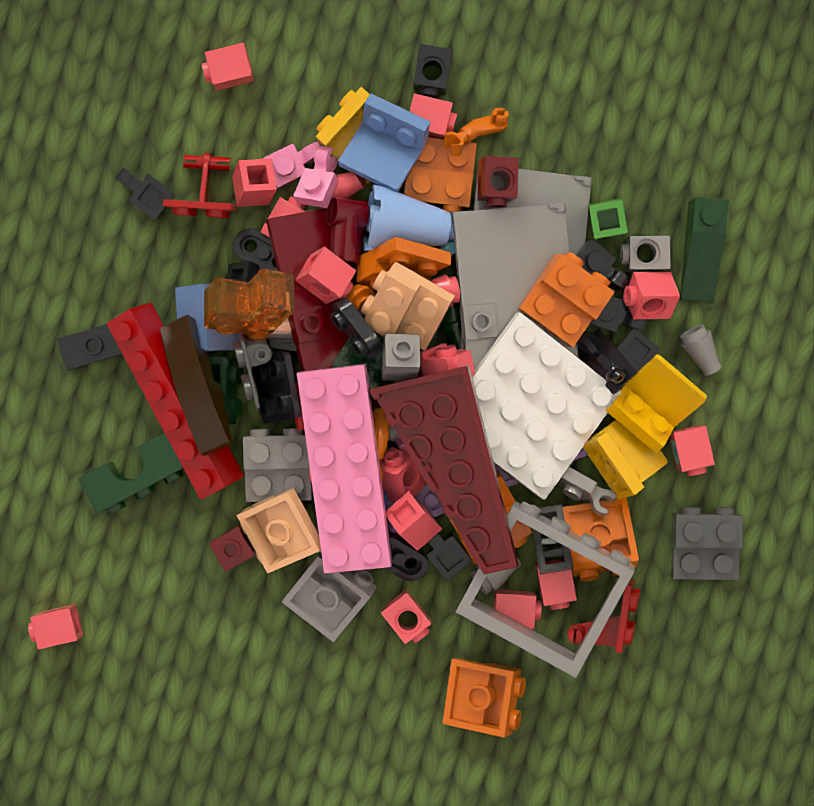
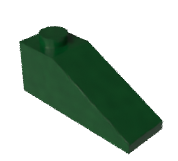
(703, 248)

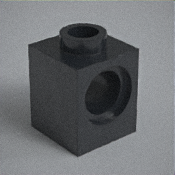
(436, 57)

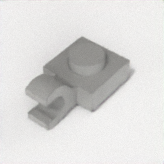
(581, 487)

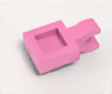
(290, 164)
(318, 183)

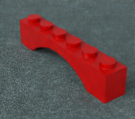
(143, 348)

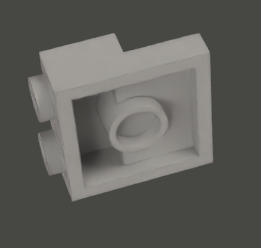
(276, 464)
(329, 599)

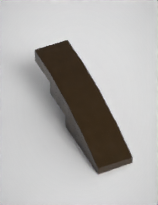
(194, 384)

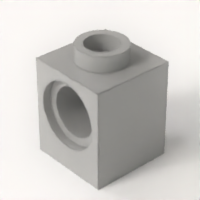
(660, 253)
(400, 357)

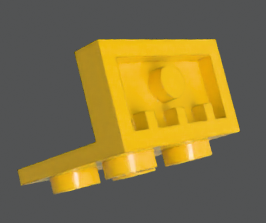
(655, 402)
(623, 459)

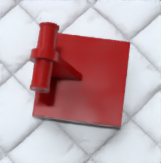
(214, 210)
(618, 629)

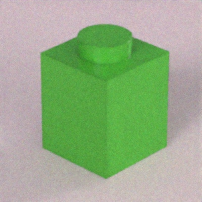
(608, 218)

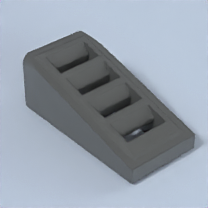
(550, 512)

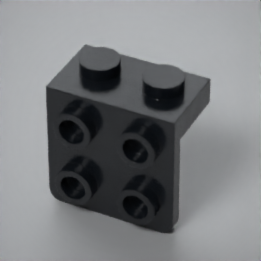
(277, 388)

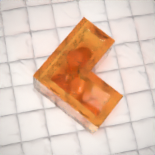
(251, 306)

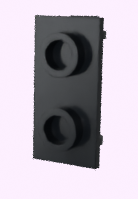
(605, 360)

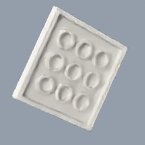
(537, 404)

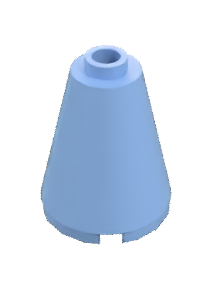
(405, 217)

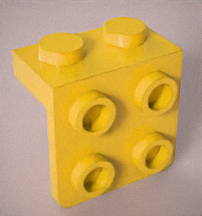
(339, 130)

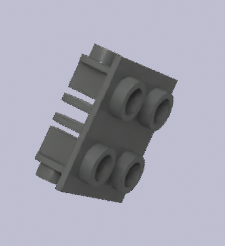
(251, 353)

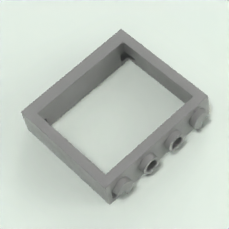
(526, 637)

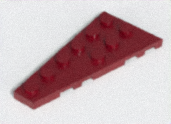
(450, 447)

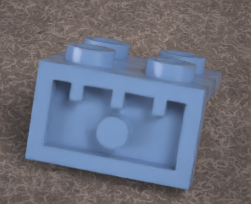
(385, 144)

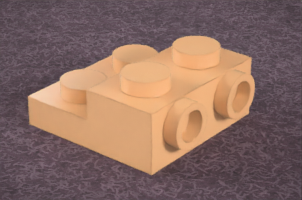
(406, 304)
(280, 530)

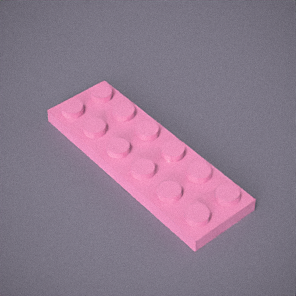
(344, 468)

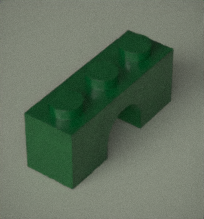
(108, 488)

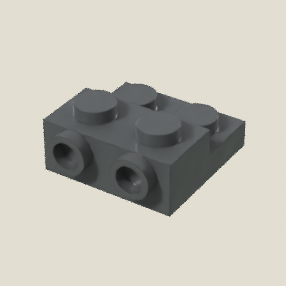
(706, 544)

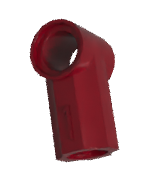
(347, 222)

